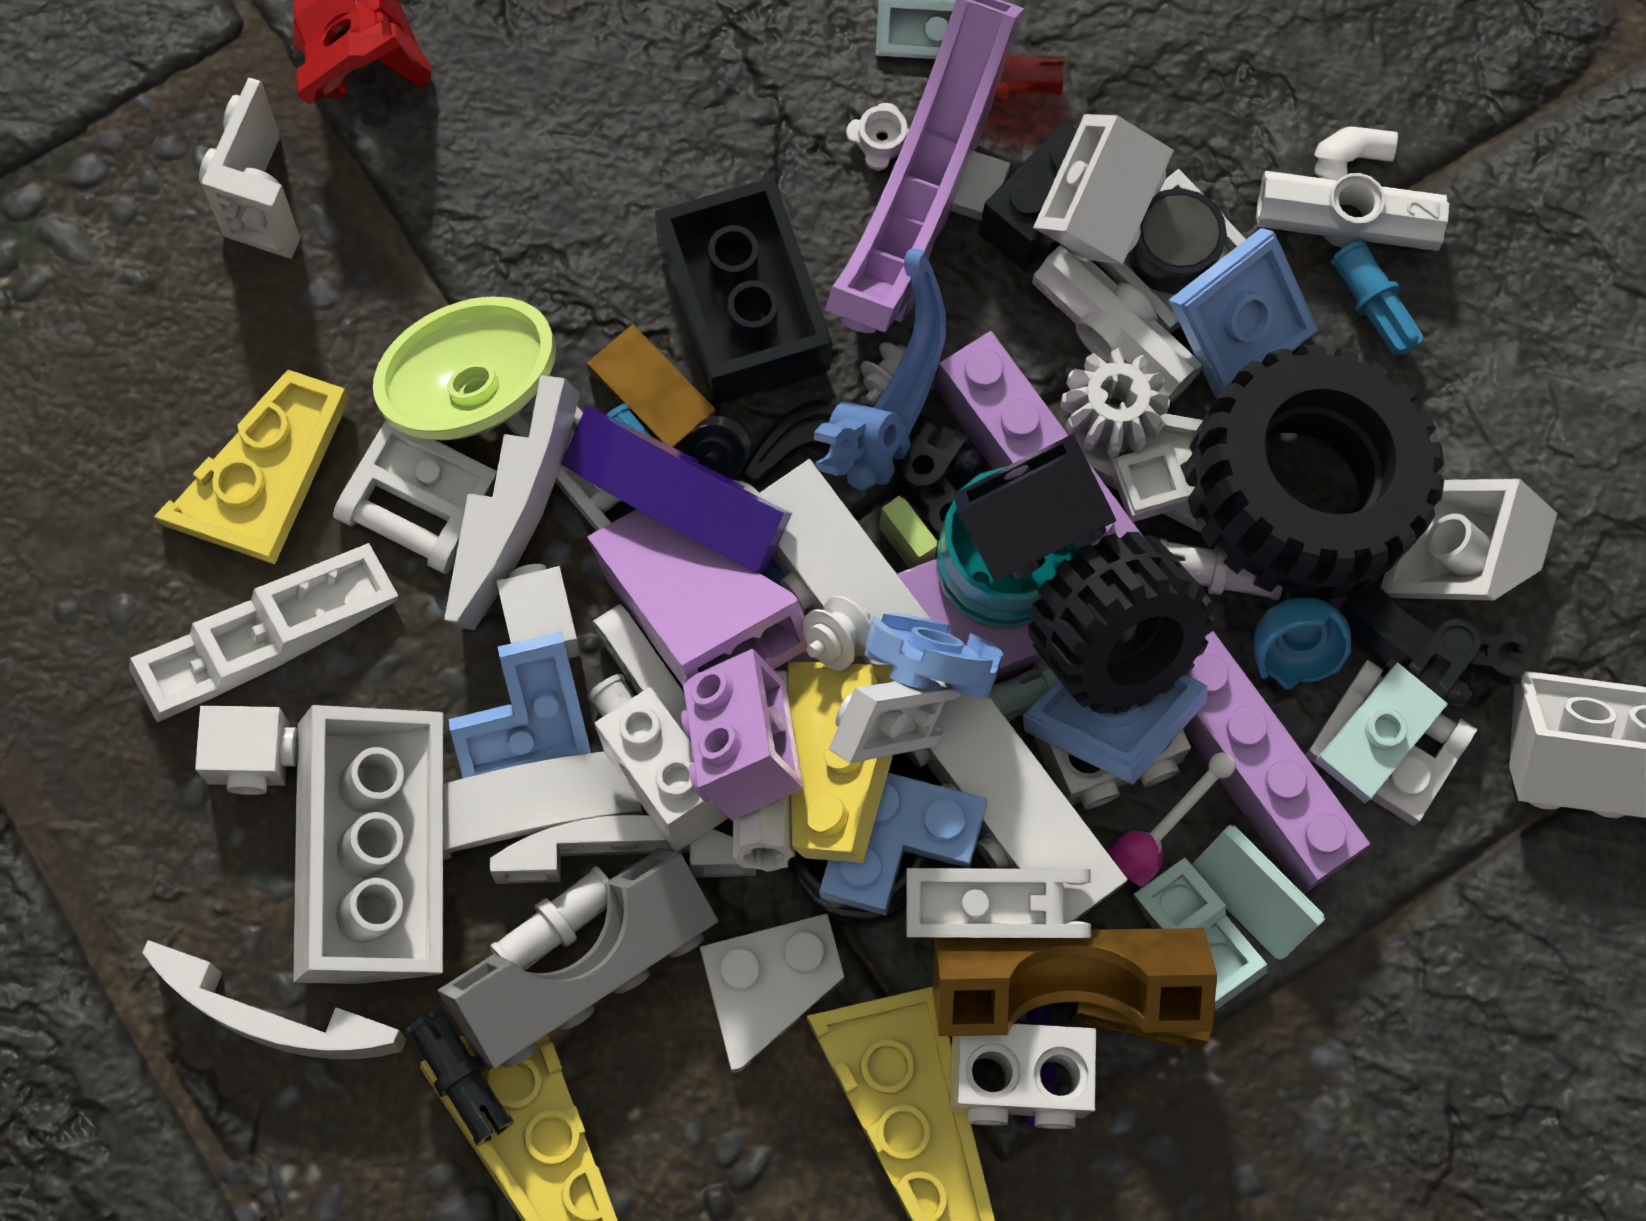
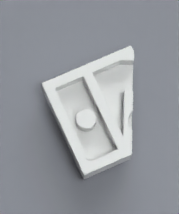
(768, 982)

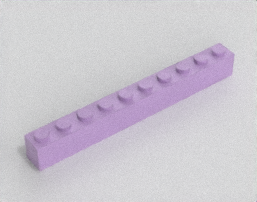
(1271, 775)

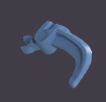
(868, 437)

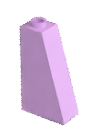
(694, 600)

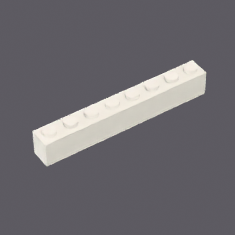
(979, 752)

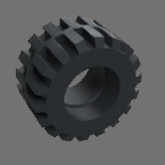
(1120, 622)

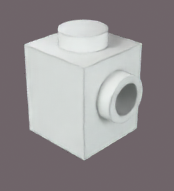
(245, 747)

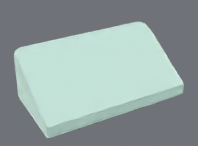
(912, 27)
(1257, 893)

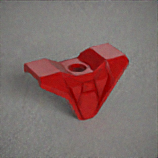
(376, 32)

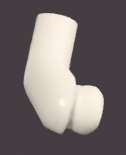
(1351, 144)

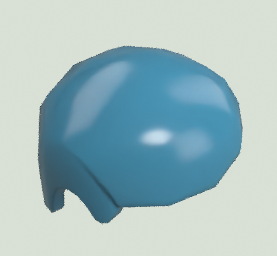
(1301, 641)

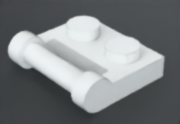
(423, 475)
(1419, 775)

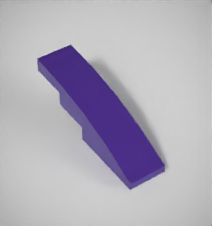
(676, 490)

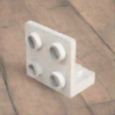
(241, 194)

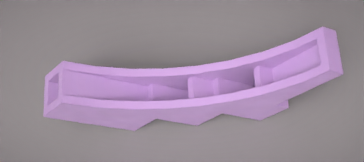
(929, 166)

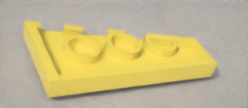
(544, 1155)

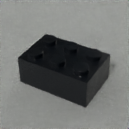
(743, 290)

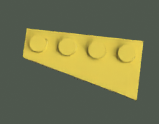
(900, 1092)

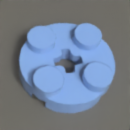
(925, 651)

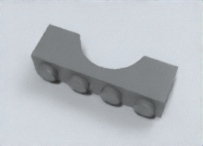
(649, 915)

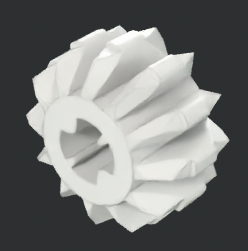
(1092, 393)

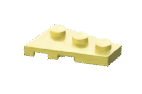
(264, 473)
(839, 798)

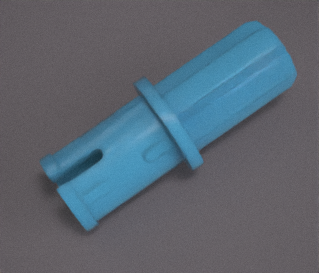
(1377, 298)

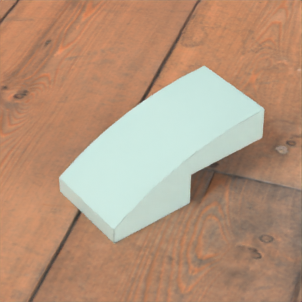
(1186, 901)

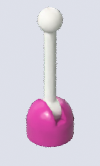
(1141, 852)

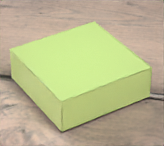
(907, 533)

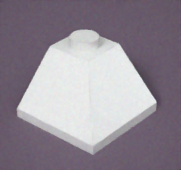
(1478, 544)

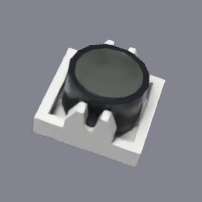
(1176, 244)

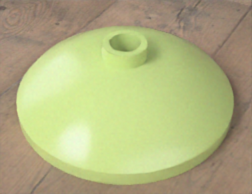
(464, 368)

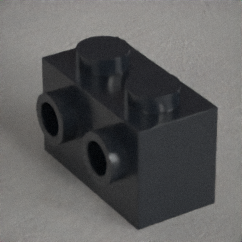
(1016, 204)
(1034, 509)

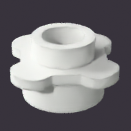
(879, 119)

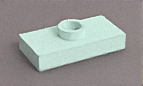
(1381, 732)

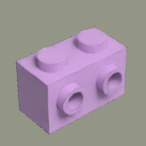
(740, 735)

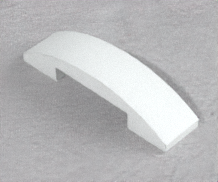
(532, 799)
(539, 855)
(345, 1038)

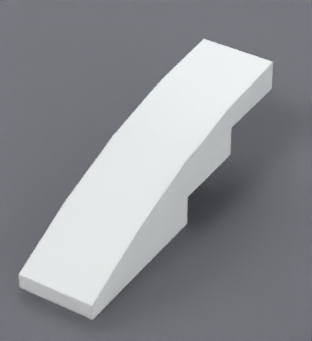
(501, 526)
(263, 632)

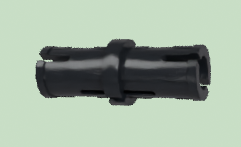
(459, 1076)

